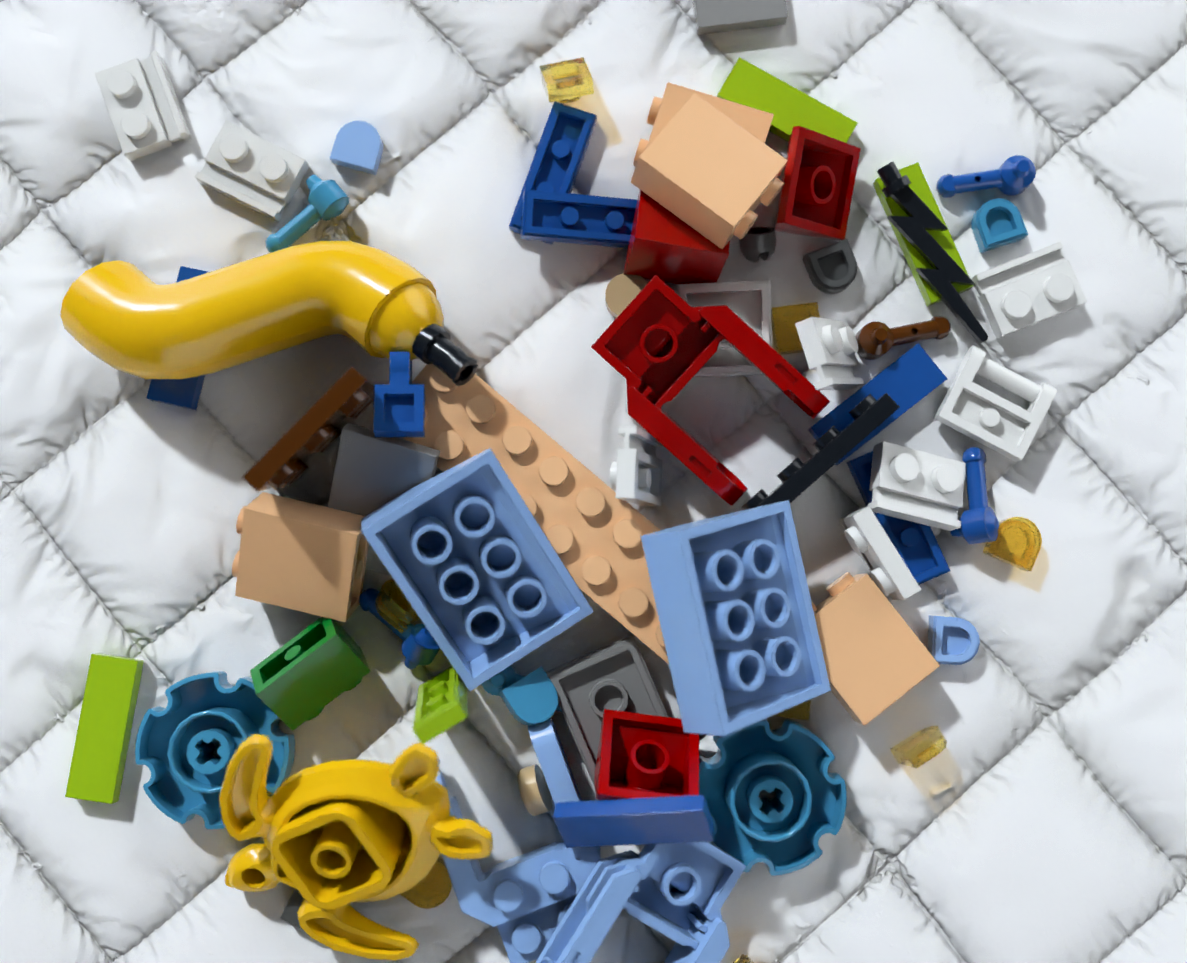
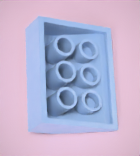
(475, 567)
(736, 618)

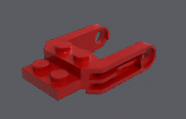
(661, 347)

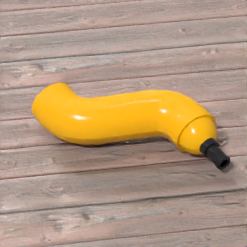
(260, 310)

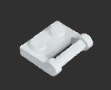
(989, 416)

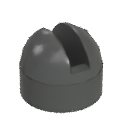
(758, 243)

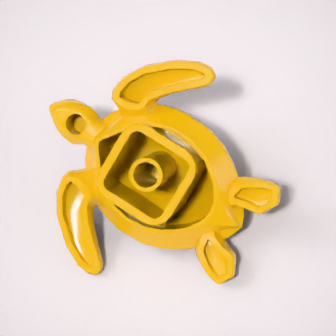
(344, 838)

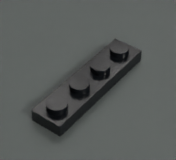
(831, 448)

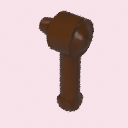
(877, 338)

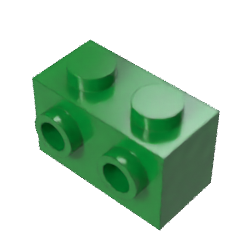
(309, 672)

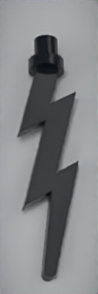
(914, 229)

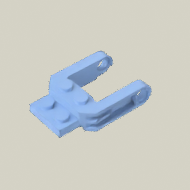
(664, 886)
(533, 890)

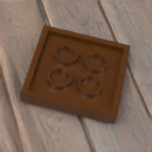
(311, 433)

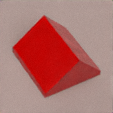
(817, 185)
(670, 247)
(645, 757)

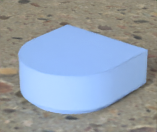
(358, 147)
(952, 640)

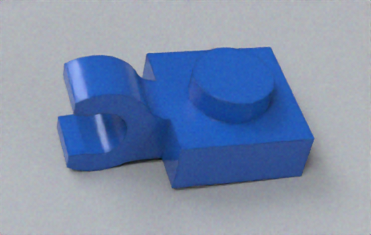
(400, 404)

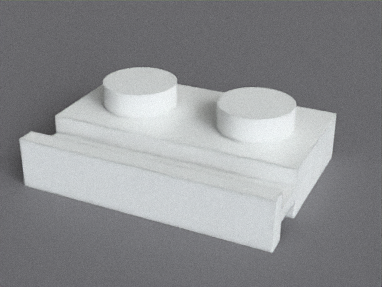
(142, 106)
(252, 171)
(1028, 290)
(830, 351)
(637, 470)
(916, 486)
(879, 554)

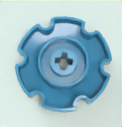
(179, 744)
(806, 800)

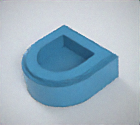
(997, 224)
(531, 698)

